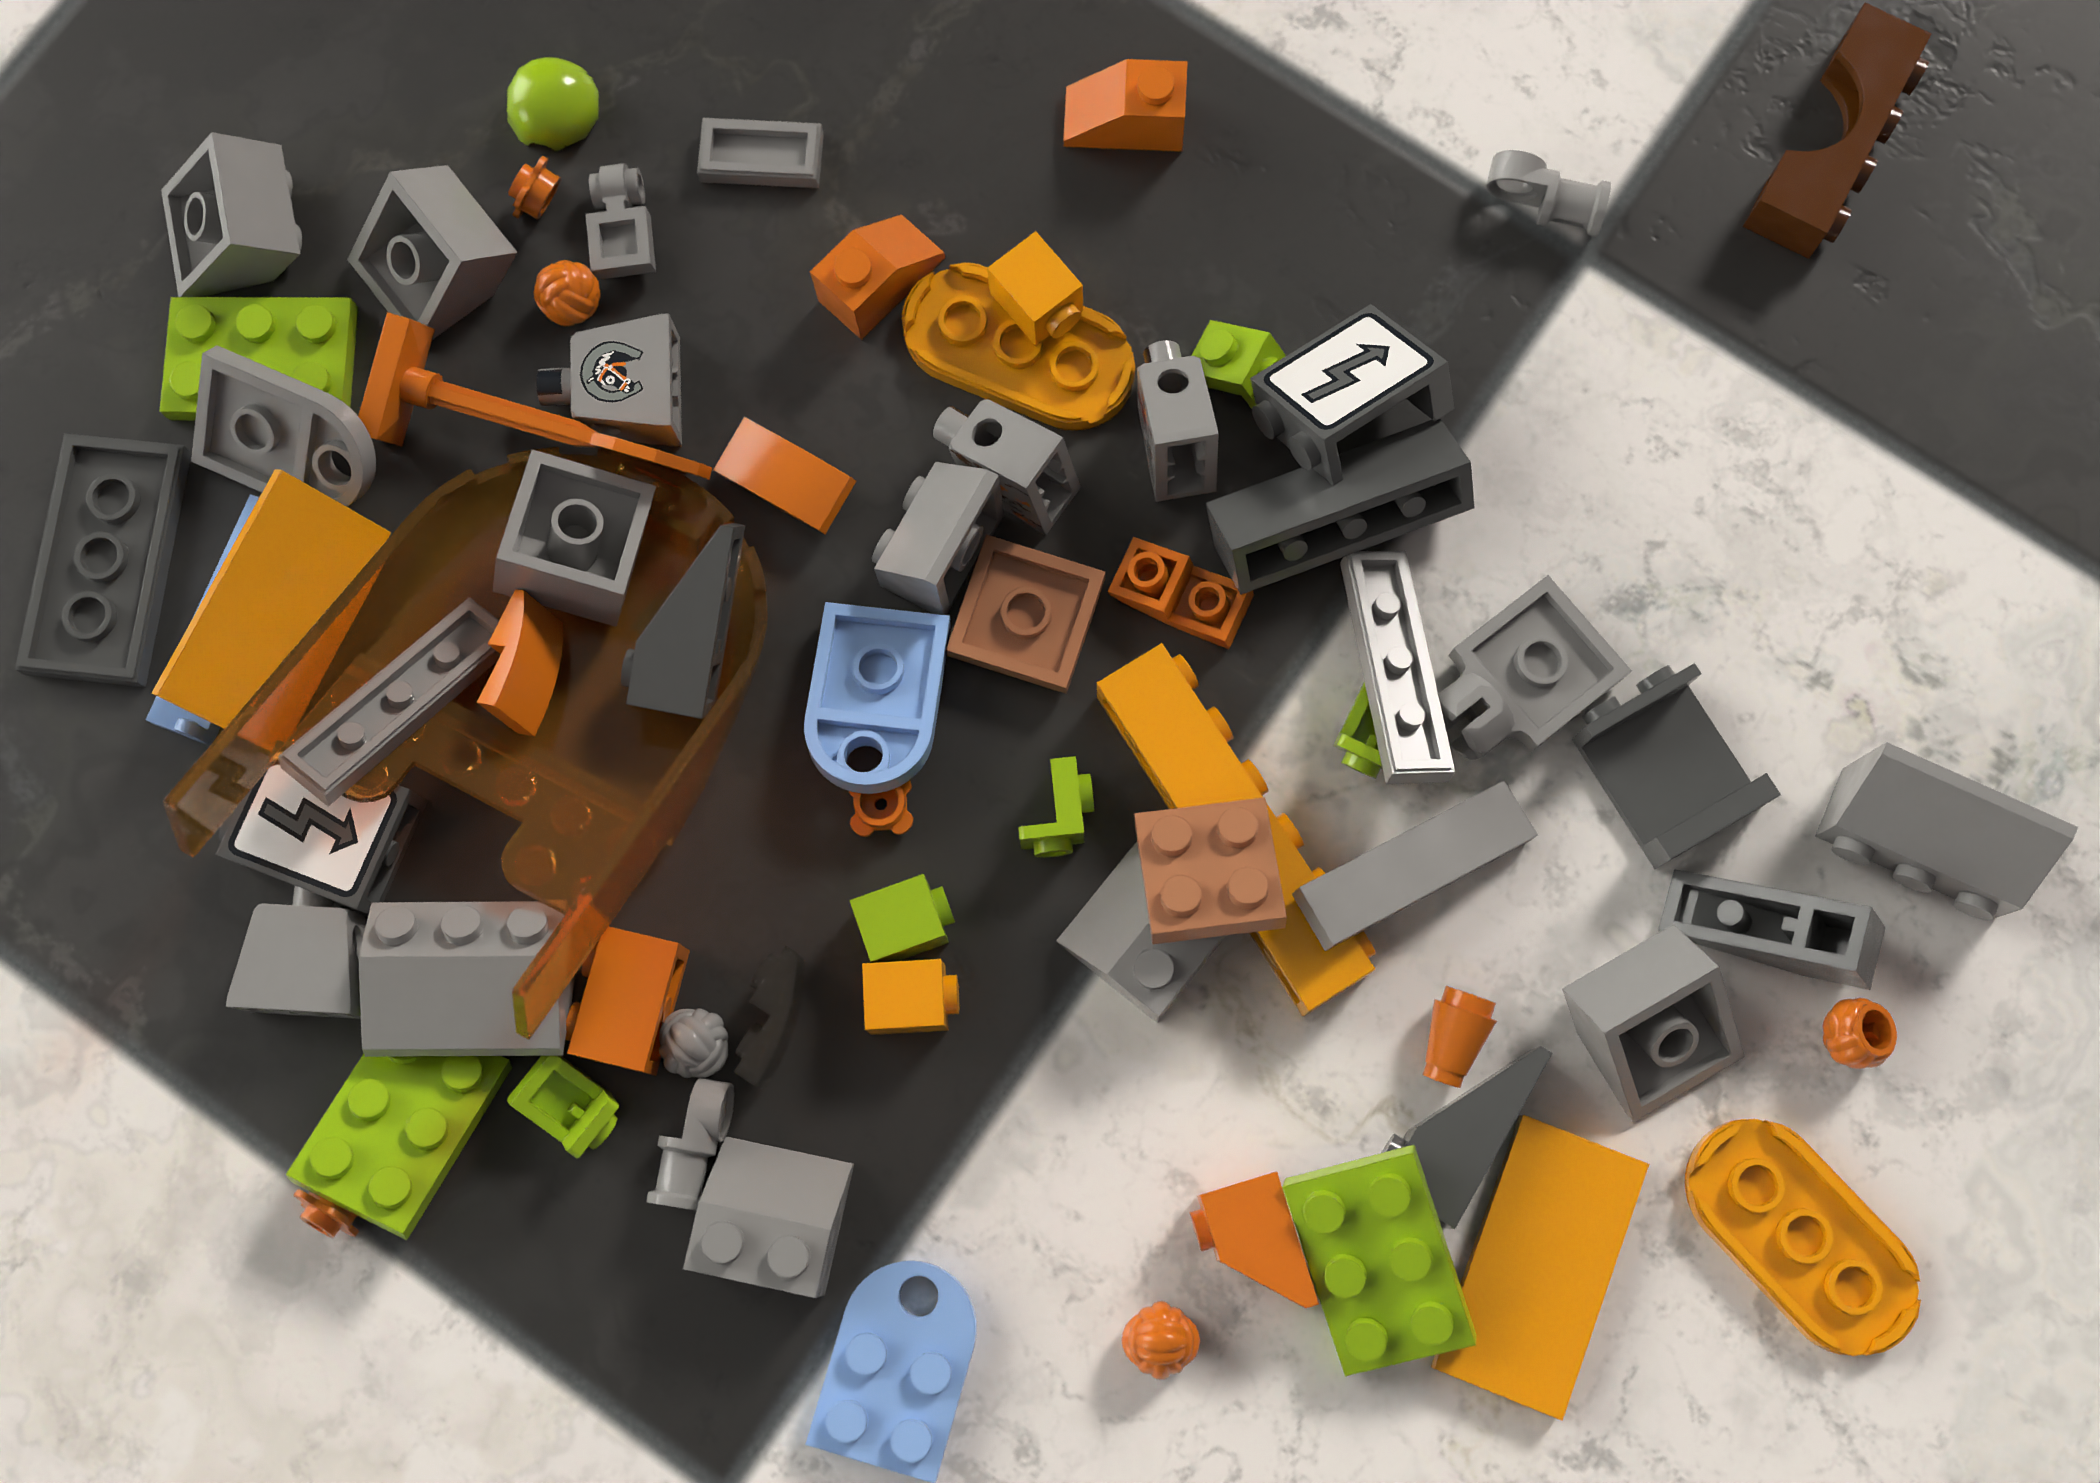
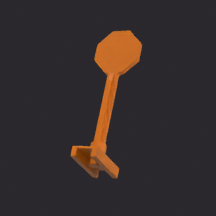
(401, 382)

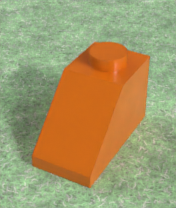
(1128, 107)
(873, 271)
(1255, 1236)

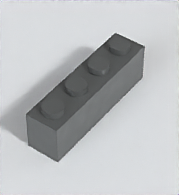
(1307, 522)

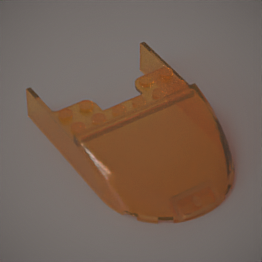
(598, 778)

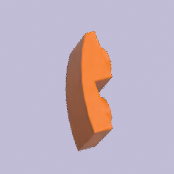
(785, 475)
(1178, 593)
(528, 664)

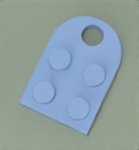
(877, 688)
(896, 1373)

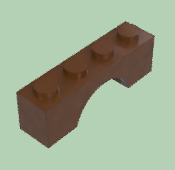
(1866, 77)

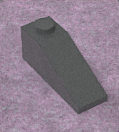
(684, 645)
(1777, 927)
(1466, 1134)

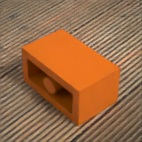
(626, 1000)

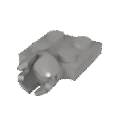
(1527, 673)

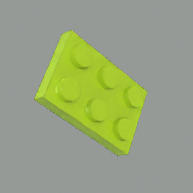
(293, 335)
(397, 1134)
(1379, 1261)

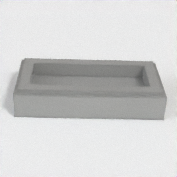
(760, 152)

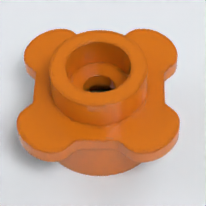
(533, 189)
(893, 817)
(325, 1215)

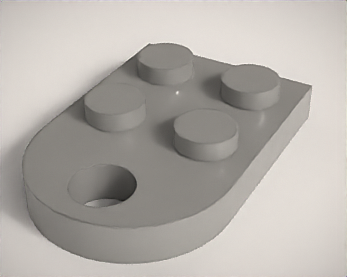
(268, 421)

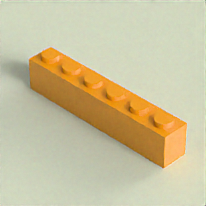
(1193, 765)

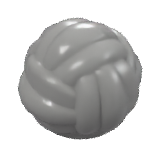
(693, 1043)

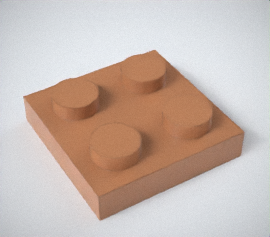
(1026, 614)
(1209, 871)

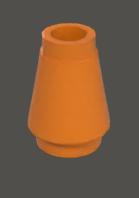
(1457, 1035)

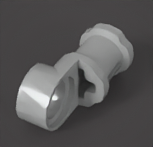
(1527, 181)
(686, 1159)

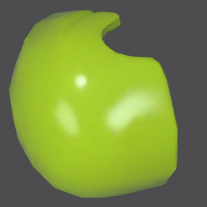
(552, 103)

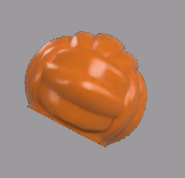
(567, 292)
(1859, 1033)
(1160, 1340)

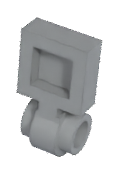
(622, 235)

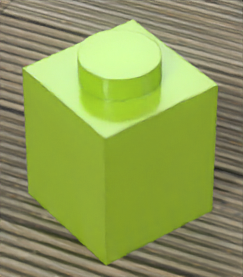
(902, 919)

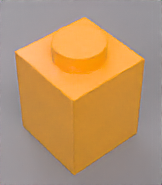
(1036, 289)
(908, 996)

